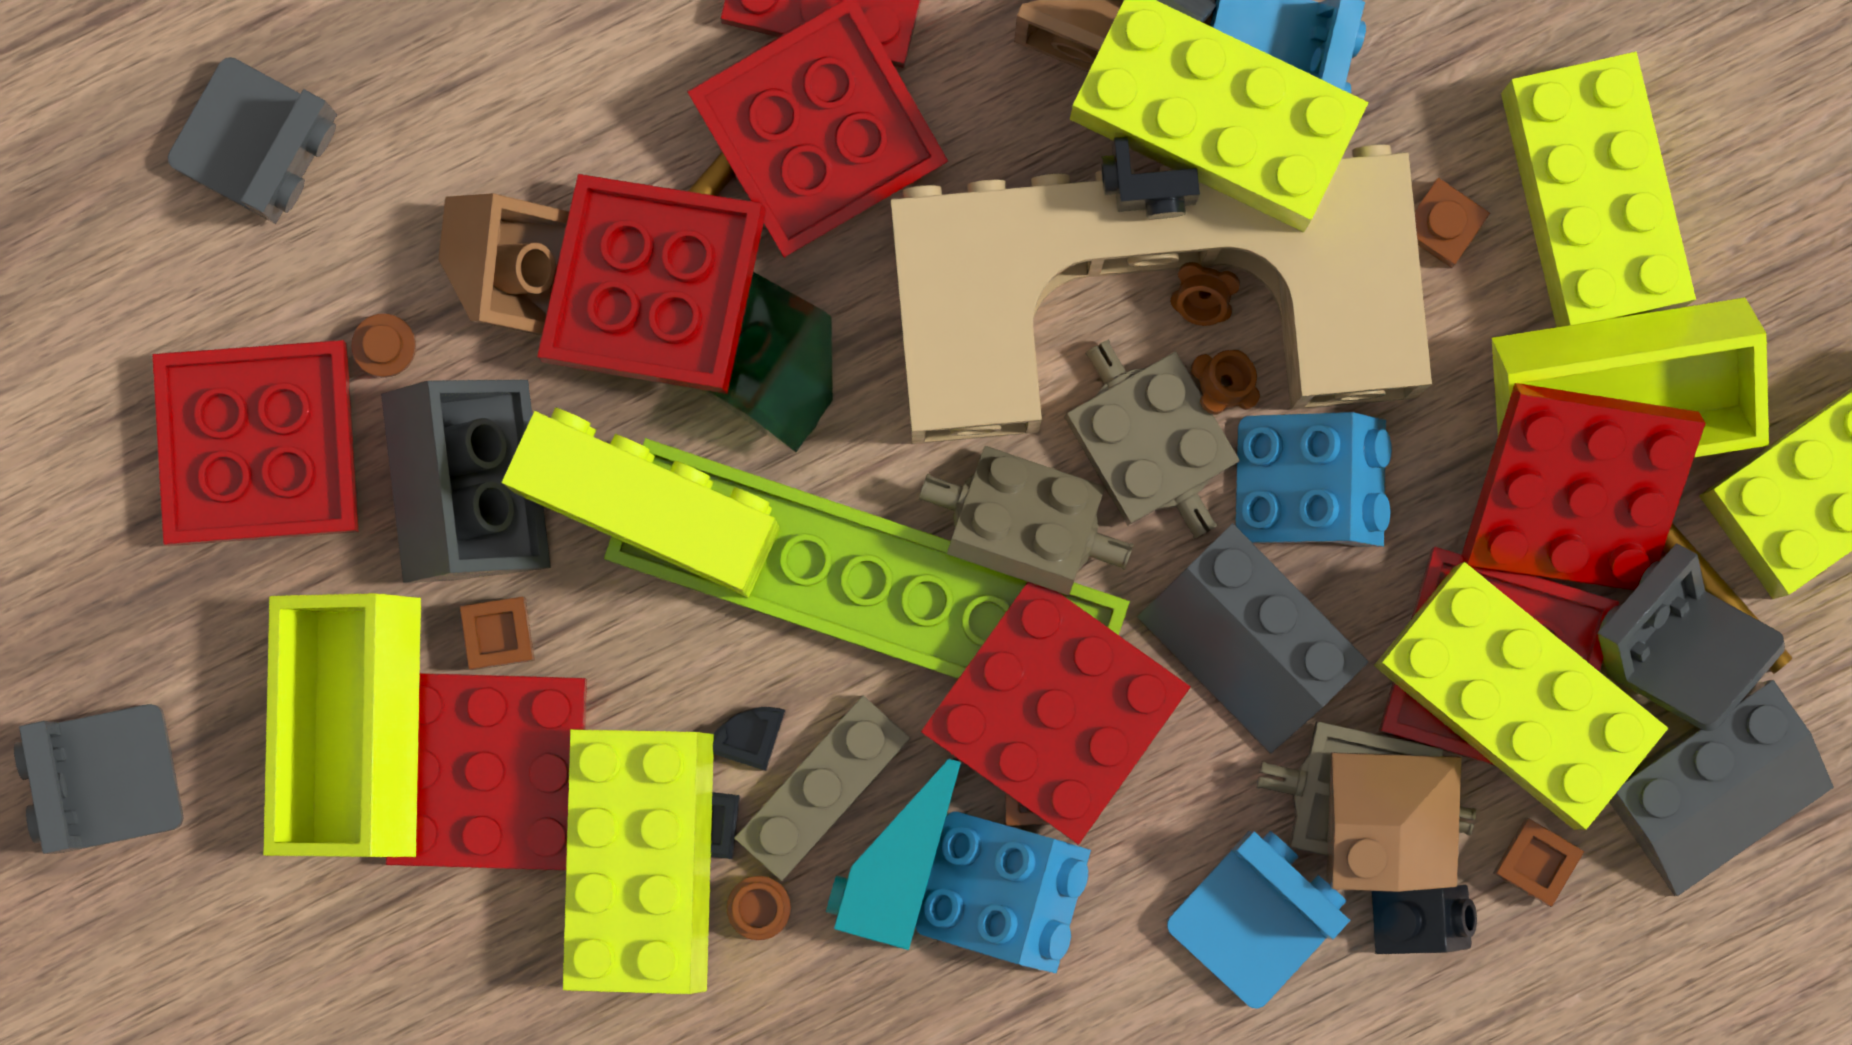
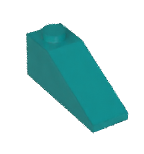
(891, 876)

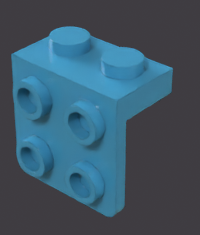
(1300, 32)
(1313, 478)
(1003, 891)
(1257, 918)

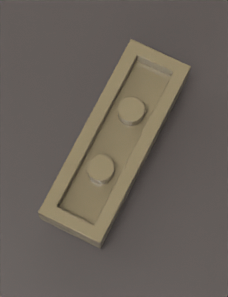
(822, 788)

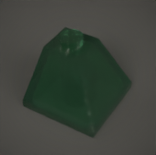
(781, 364)

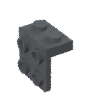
(253, 139)
(1686, 644)
(99, 779)

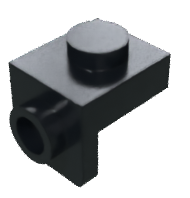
(1158, 193)
(1423, 920)

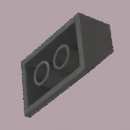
(447, 472)
(1252, 639)
(1722, 788)

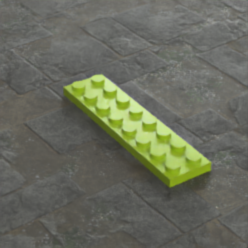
(861, 576)

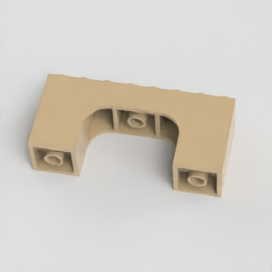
(990, 256)

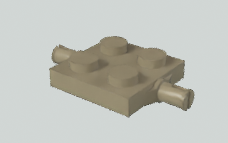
(1151, 439)
(1026, 520)
(1312, 780)

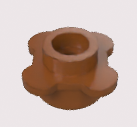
(1208, 306)
(1237, 369)

